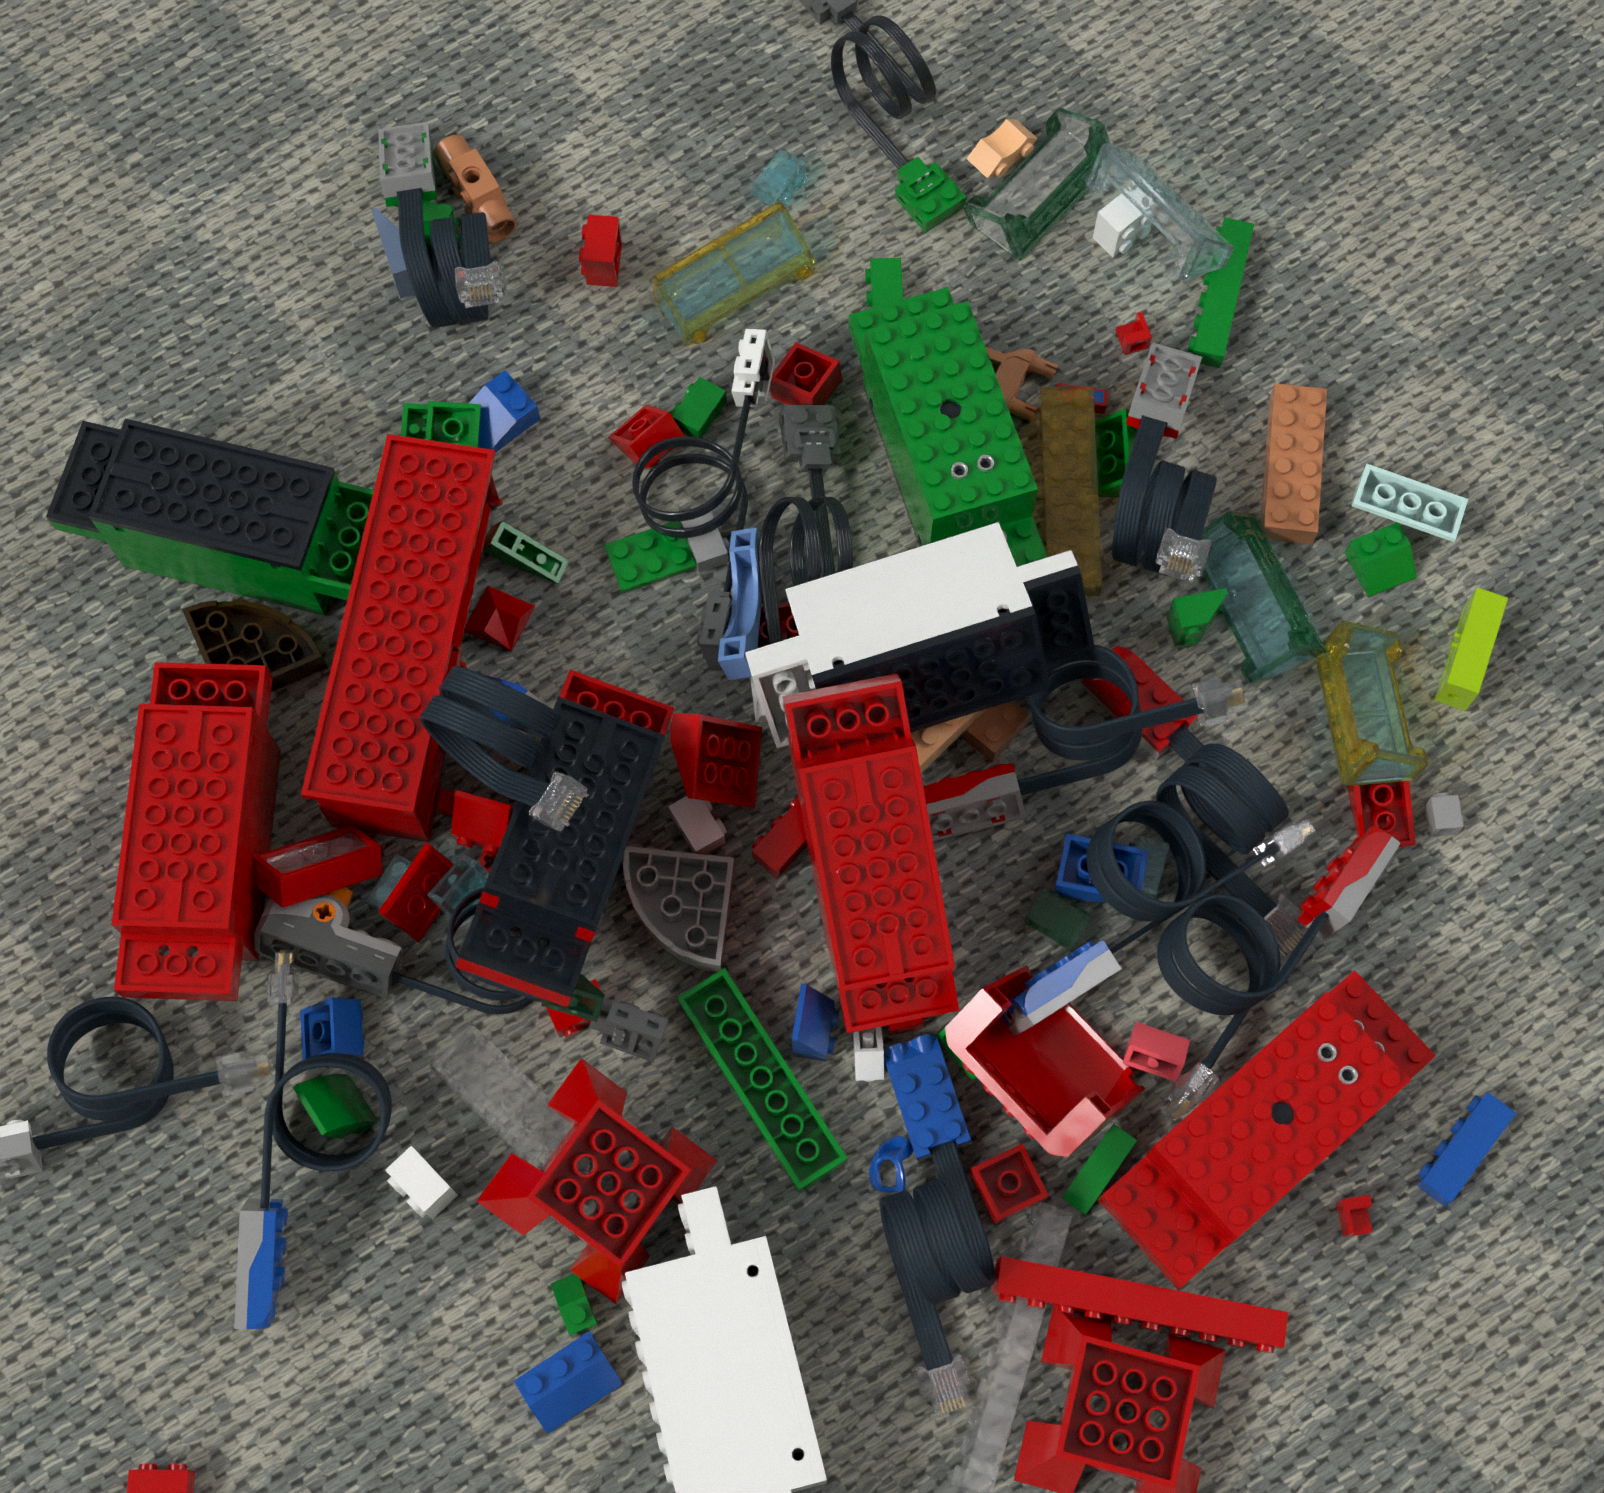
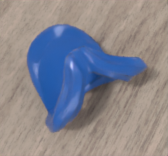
(896, 1150)

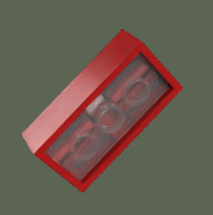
(317, 865)

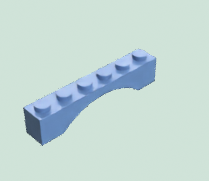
(746, 608)

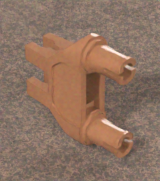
(1011, 373)

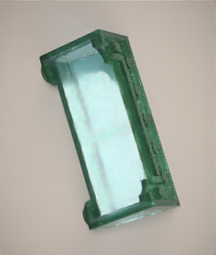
(1259, 598)

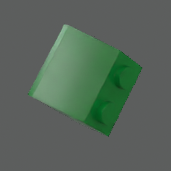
(1382, 559)
(1193, 615)

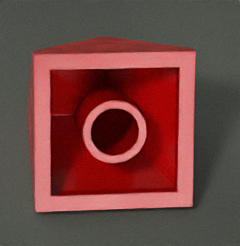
(499, 618)

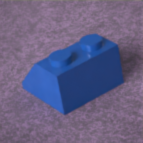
(332, 1028)

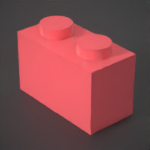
(1156, 1051)

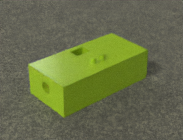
(1471, 649)

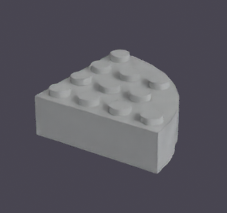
(682, 901)

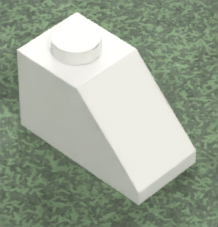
(868, 1055)

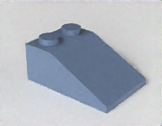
(391, 242)

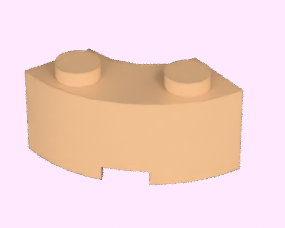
(1002, 149)

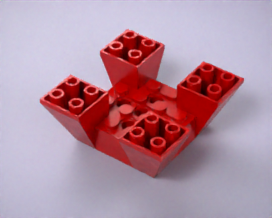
(613, 1232)
(1169, 1384)

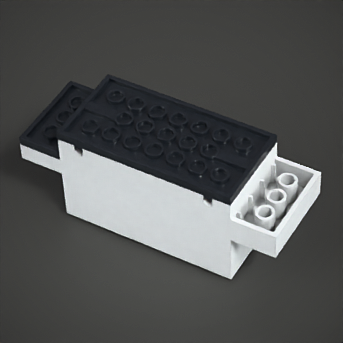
(943, 616)

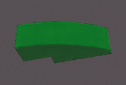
(1099, 1169)

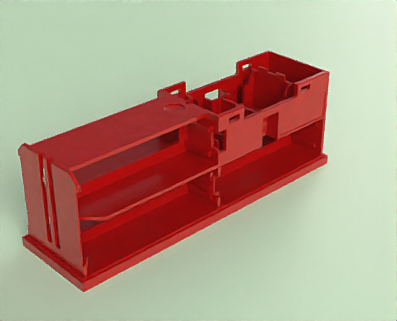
(401, 638)

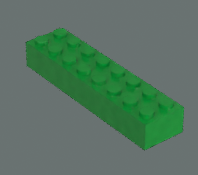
(762, 1081)

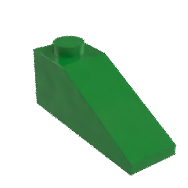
(524, 553)

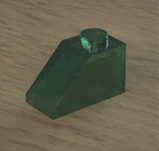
(585, 1001)

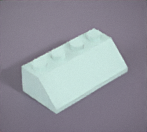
(1409, 502)

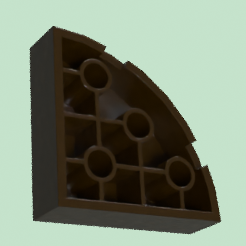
(253, 635)

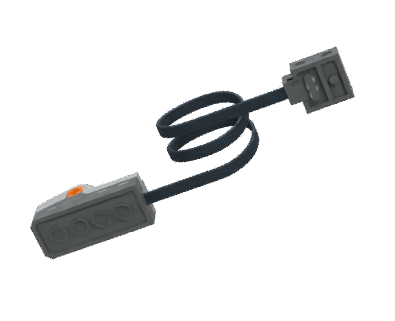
(353, 958)

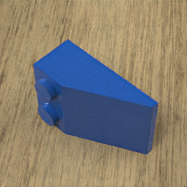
(504, 412)
(1073, 874)
(813, 1025)

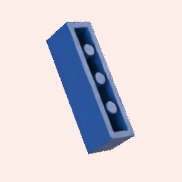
(1465, 1148)

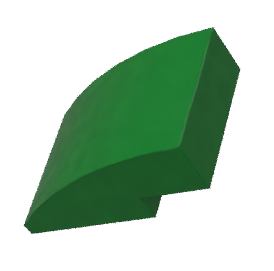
(442, 422)
(335, 1105)

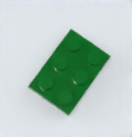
(649, 558)

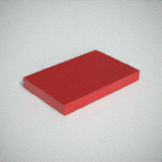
(408, 903)

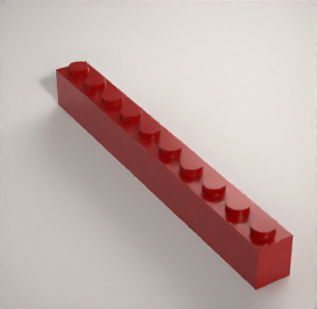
(1139, 1303)

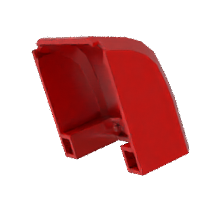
(1052, 1076)

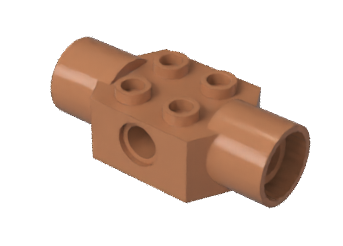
(475, 185)

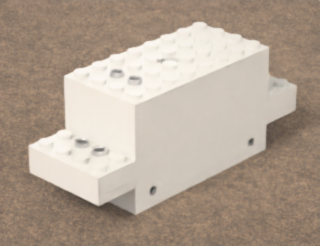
(722, 1363)

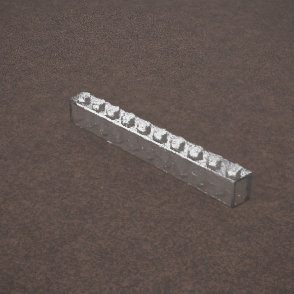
(1008, 1361)

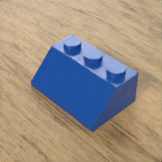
(568, 1382)

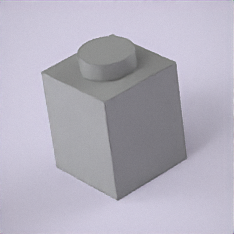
(1444, 814)

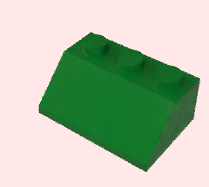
(1113, 450)

